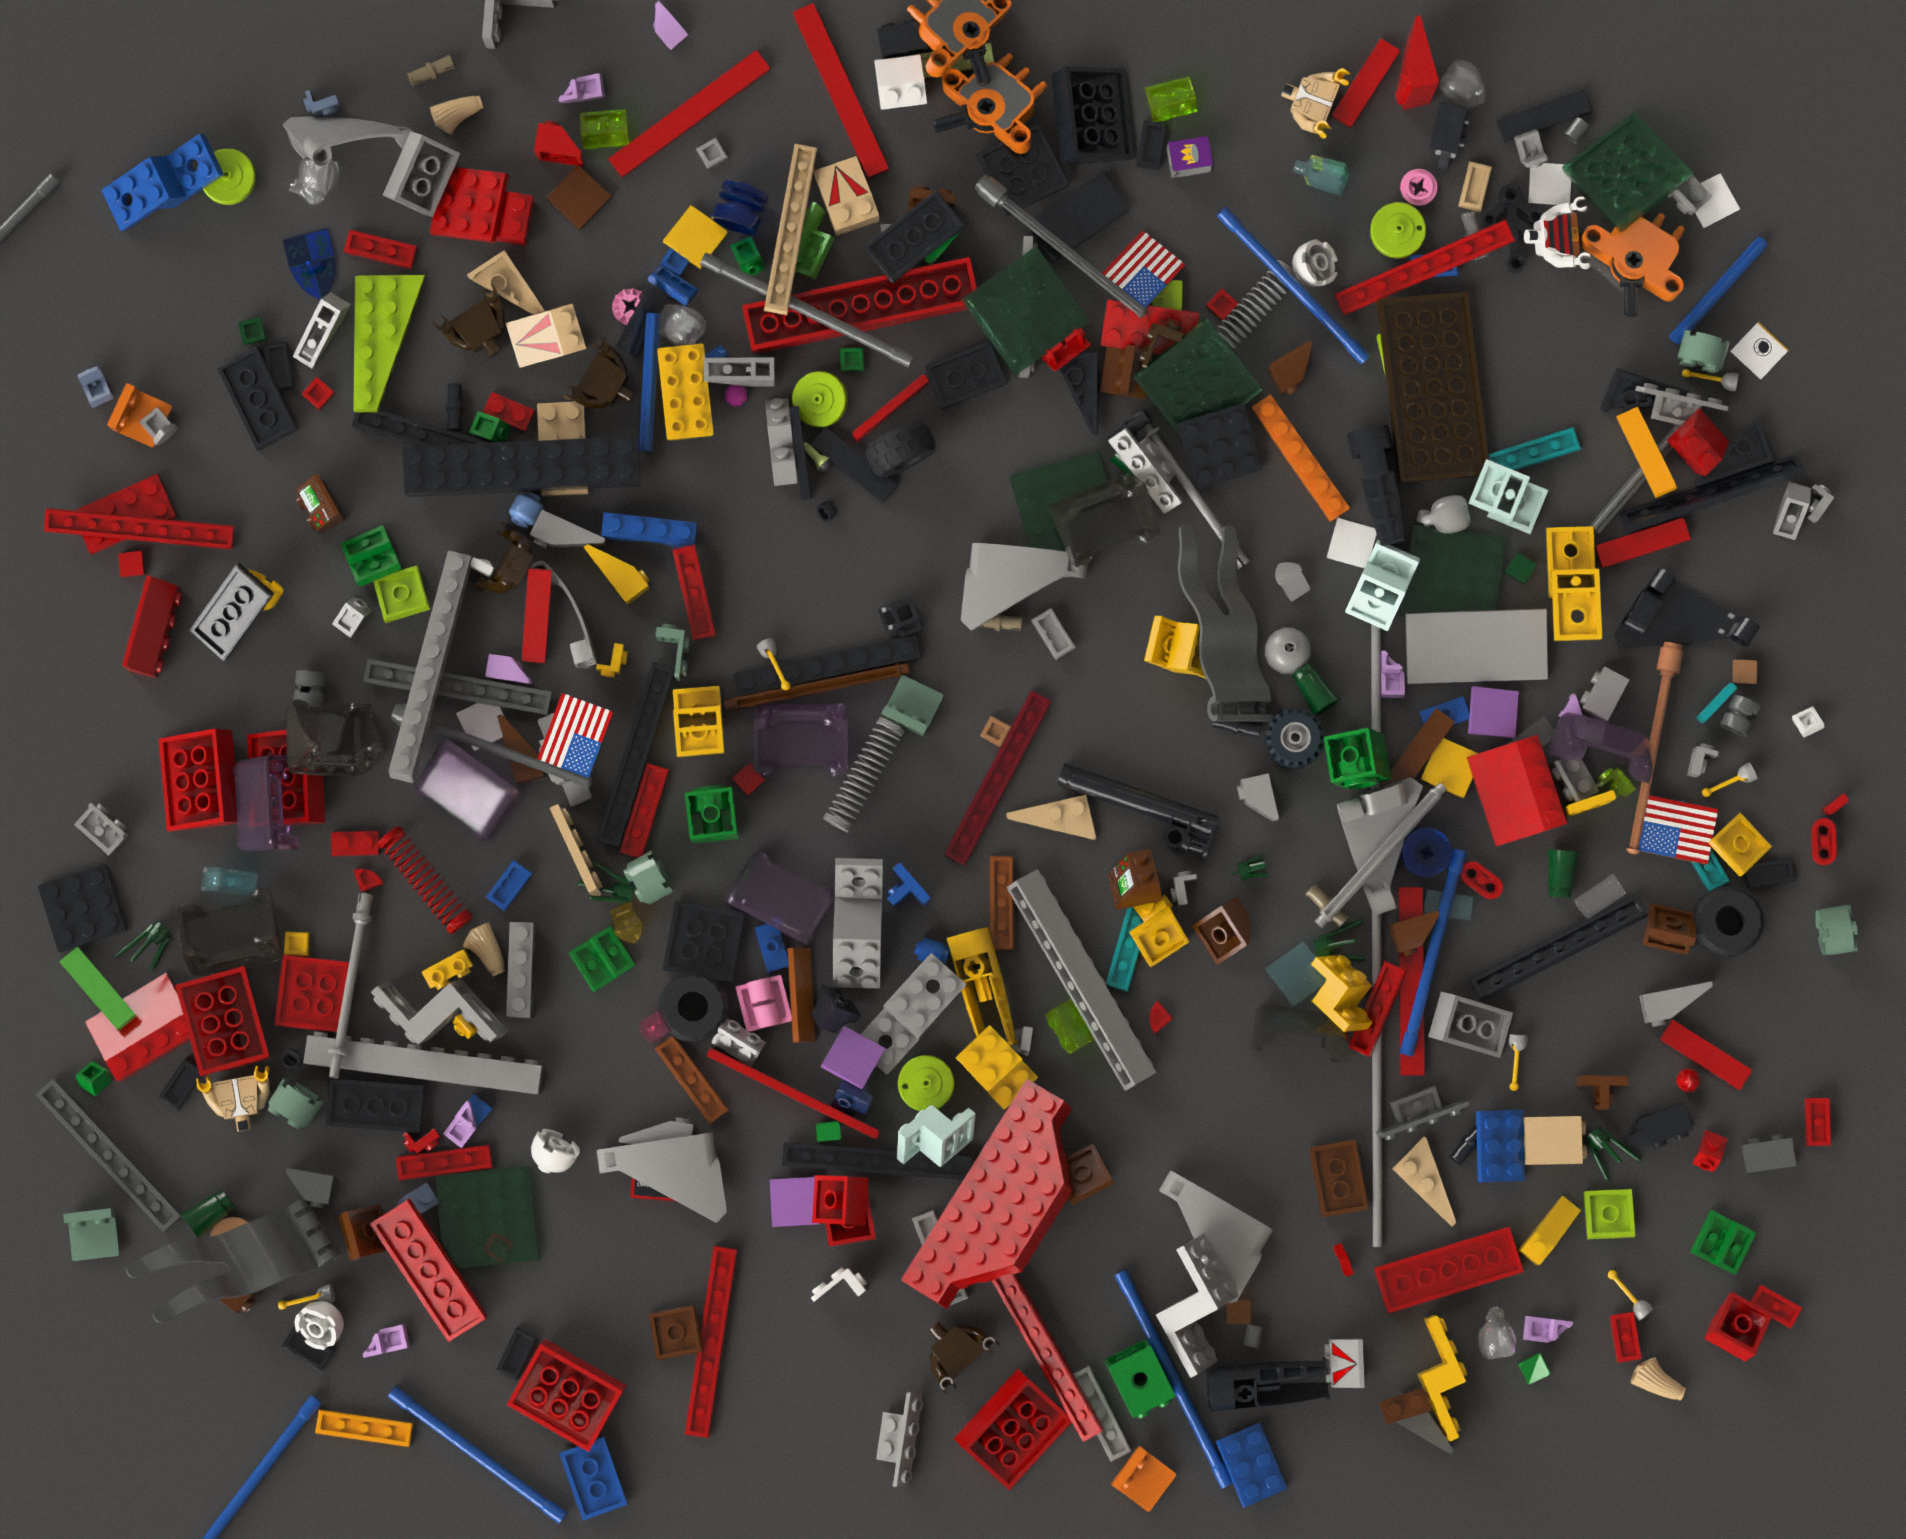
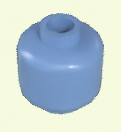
(525, 509)

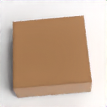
(1744, 672)
(995, 731)

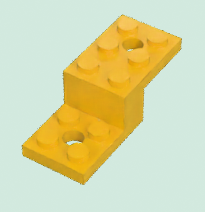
(1573, 583)
(1442, 1377)

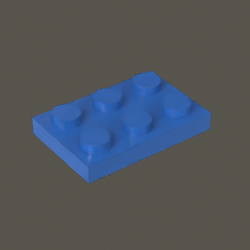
(1500, 1146)
(1251, 1465)
(593, 1479)

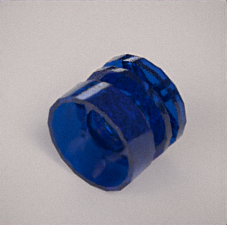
(741, 203)
(1437, 844)

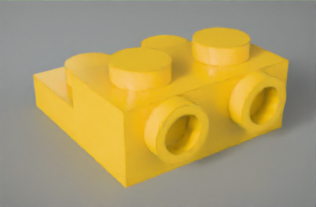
(439, 973)

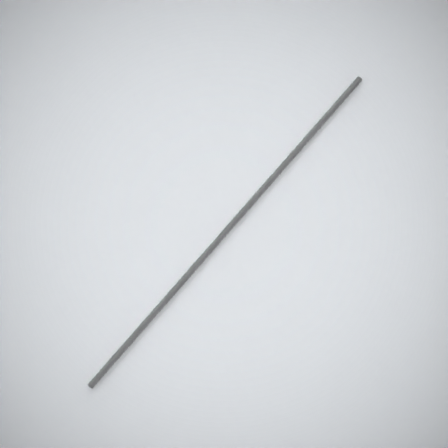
(1376, 967)

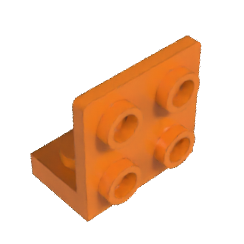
(131, 409)
(1143, 1479)

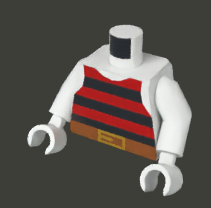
(1558, 237)

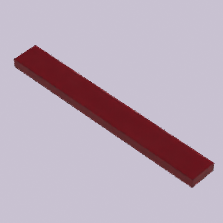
(997, 778)

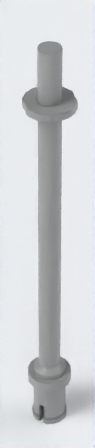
(1190, 489)
(361, 919)

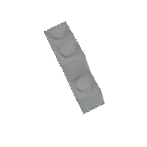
(781, 441)

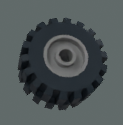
(1294, 738)

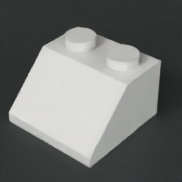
(900, 81)

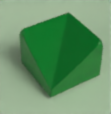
(93, 1078)
(828, 1131)
(1534, 1368)

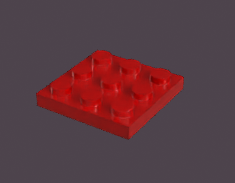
(471, 205)
(310, 993)

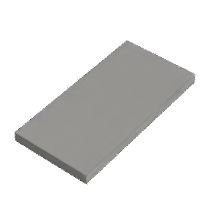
(1476, 646)

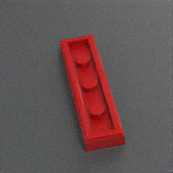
(1365, 83)
(890, 408)
(1642, 543)
(694, 592)
(537, 615)
(644, 810)
(1378, 1007)
(1705, 1054)
(444, 1162)

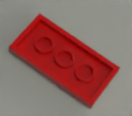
(1125, 328)
(140, 499)

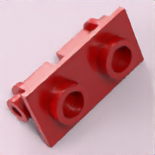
(1067, 350)

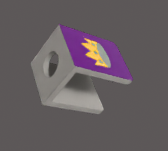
(1189, 157)

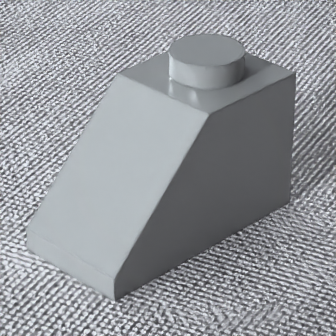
(1792, 510)
(1259, 796)

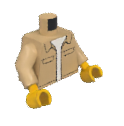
(1314, 99)
(238, 1097)

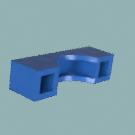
(647, 529)

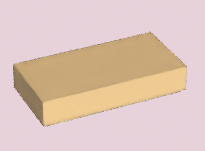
(1474, 186)

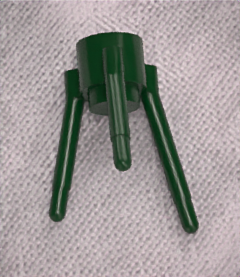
(622, 891)
(155, 933)
(1325, 947)
(1599, 1139)

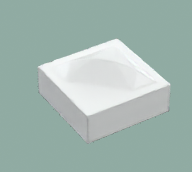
(482, 566)
(1808, 721)

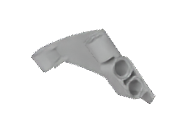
(1008, 574)
(1368, 824)

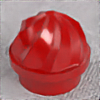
(1688, 1080)

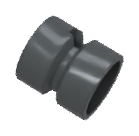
(310, 680)
(1740, 715)

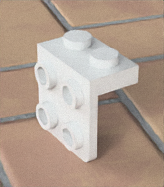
(855, 1281)

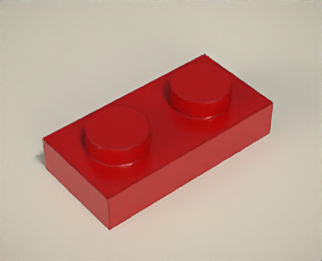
(509, 411)
(354, 843)
(1817, 1121)
(1781, 1308)
(1625, 1337)

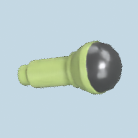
(822, 462)

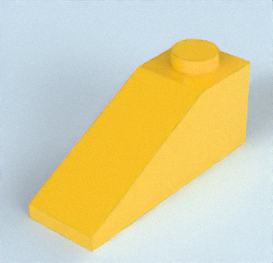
(622, 576)
(1549, 1231)

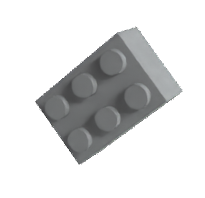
(421, 174)

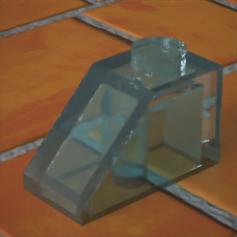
(229, 881)

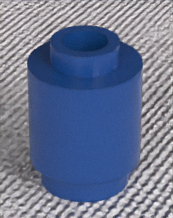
(929, 946)

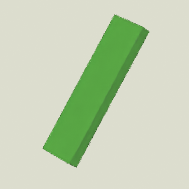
(98, 988)

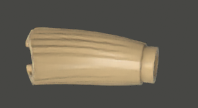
(451, 113)
(484, 944)
(1652, 1378)

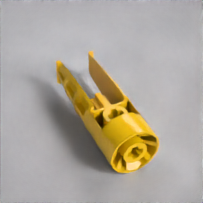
(971, 948)

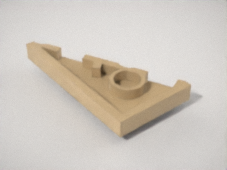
(507, 281)
(1066, 816)
(1421, 1174)

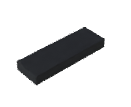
(634, 333)

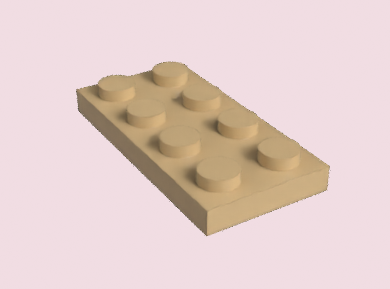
(561, 422)
(574, 843)

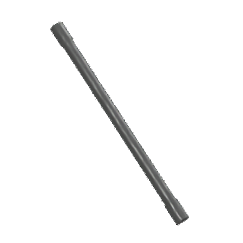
(28, 205)
(893, 352)

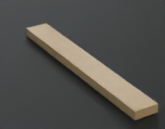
(790, 229)

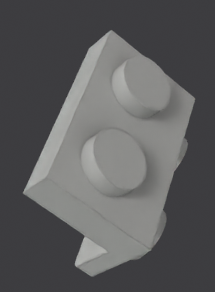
(101, 829)

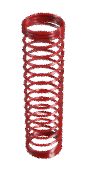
(388, 841)

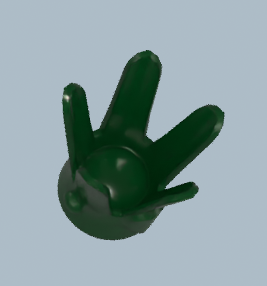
(1248, 869)

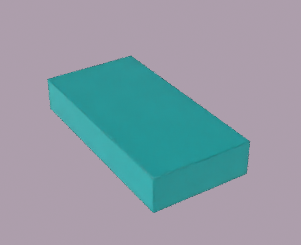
(1717, 701)

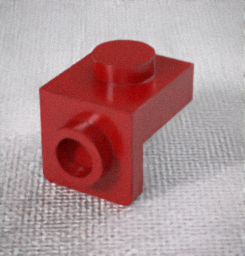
(427, 1142)
(1710, 1151)

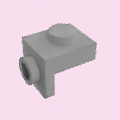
(1530, 149)
(1178, 893)

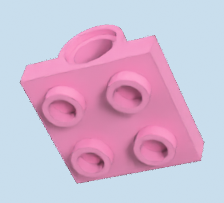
(764, 1003)

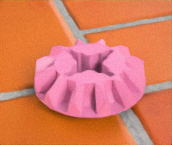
(1414, 177)
(619, 306)

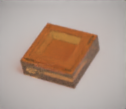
(1238, 1312)

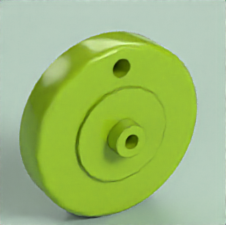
(237, 180)
(1398, 230)
(820, 398)
(926, 1082)

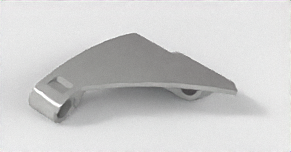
(318, 134)
(582, 651)
(676, 1167)
(1234, 1234)

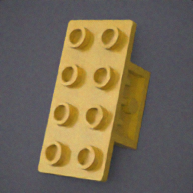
(685, 392)

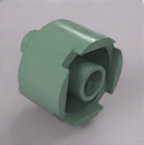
(1703, 351)
(649, 878)
(1836, 930)
(295, 1104)

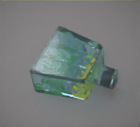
(1331, 175)

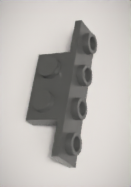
(1417, 1109)

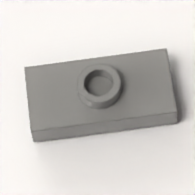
(1053, 634)

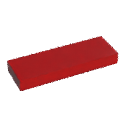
(380, 249)

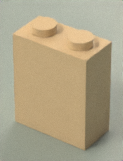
(1554, 1140)

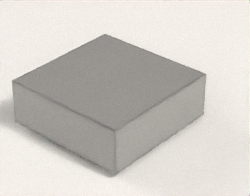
(711, 153)

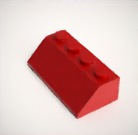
(152, 626)

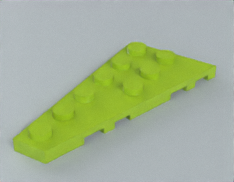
(381, 323)

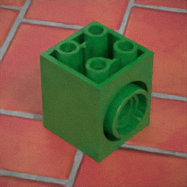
(1357, 758)
(711, 814)
(1145, 1392)

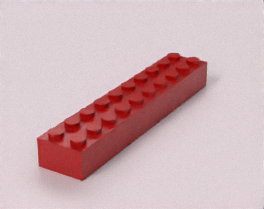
(864, 304)

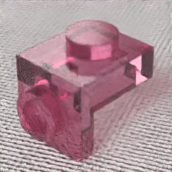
(653, 1027)

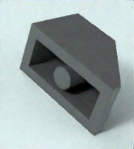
(313, 1186)

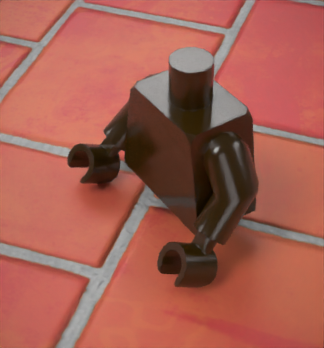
(477, 326)
(603, 380)
(512, 564)
(956, 1351)

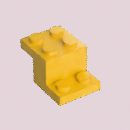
(1175, 646)
(698, 721)
(1342, 993)
(996, 1066)

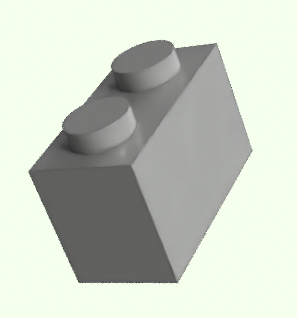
(1604, 694)

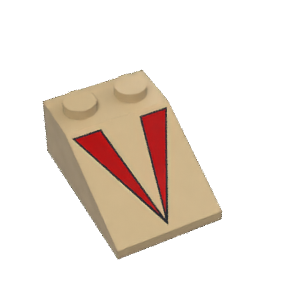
(846, 196)
(546, 335)

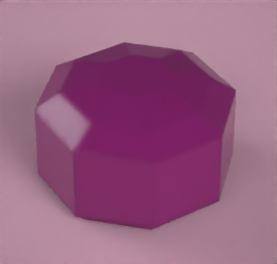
(736, 395)

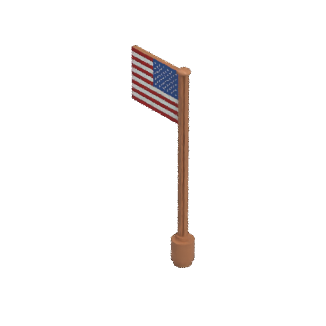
(1664, 824)

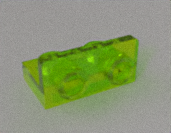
(1171, 99)
(604, 129)
(1620, 783)
(1069, 1026)

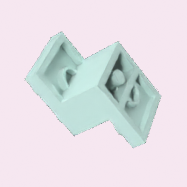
(1508, 496)
(1382, 585)
(935, 1135)

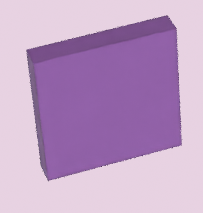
(1493, 712)
(853, 1057)
(792, 1201)

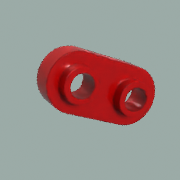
(1823, 842)
(1481, 879)

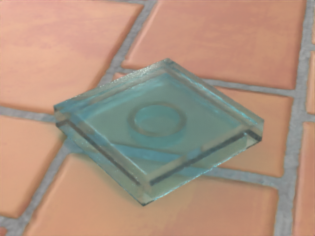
(1295, 974)

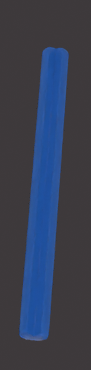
(1718, 289)
(649, 382)

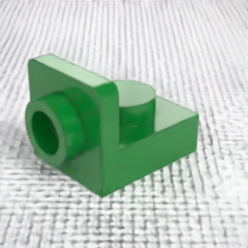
(748, 256)
(490, 428)

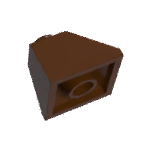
(1290, 369)
(1225, 930)
(1412, 932)

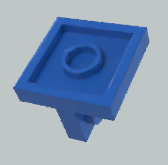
(910, 885)

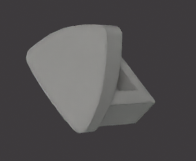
(158, 426)
(1291, 580)
(1024, 1036)

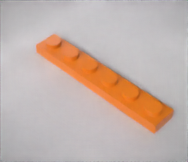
(1300, 458)

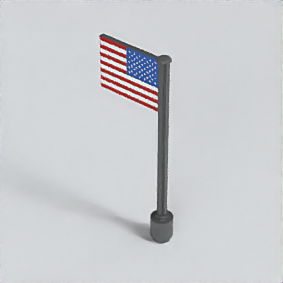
(1132, 277)
(569, 745)

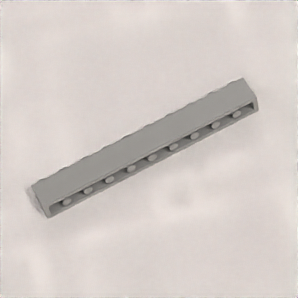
(430, 667)
(1081, 979)
(428, 1065)

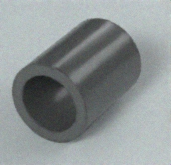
(1576, 130)
(1253, 1336)

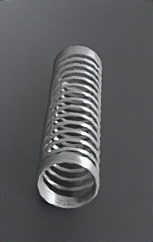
(1273, 292)
(838, 821)

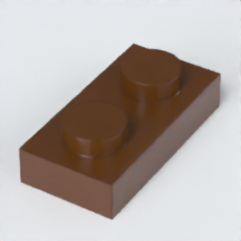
(1405, 1406)

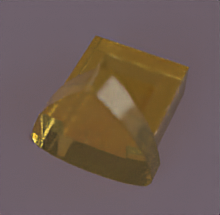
(626, 923)

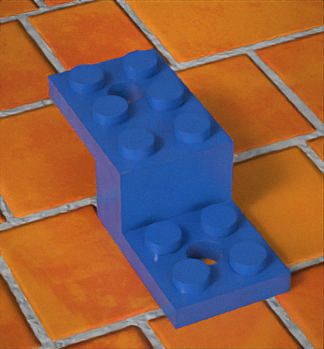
(162, 182)

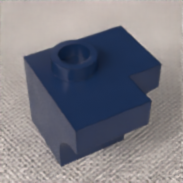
(851, 1099)

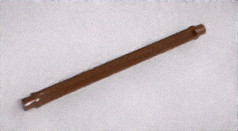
(816, 686)

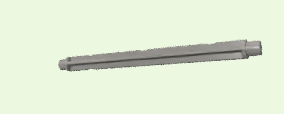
(1380, 855)

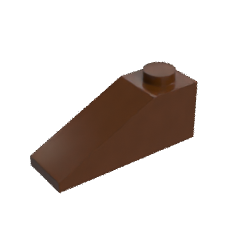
(517, 743)

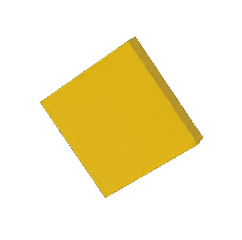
(695, 236)
(1449, 767)
(1589, 803)
(1740, 844)
(1159, 936)

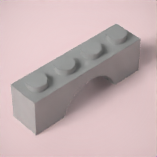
(520, 970)

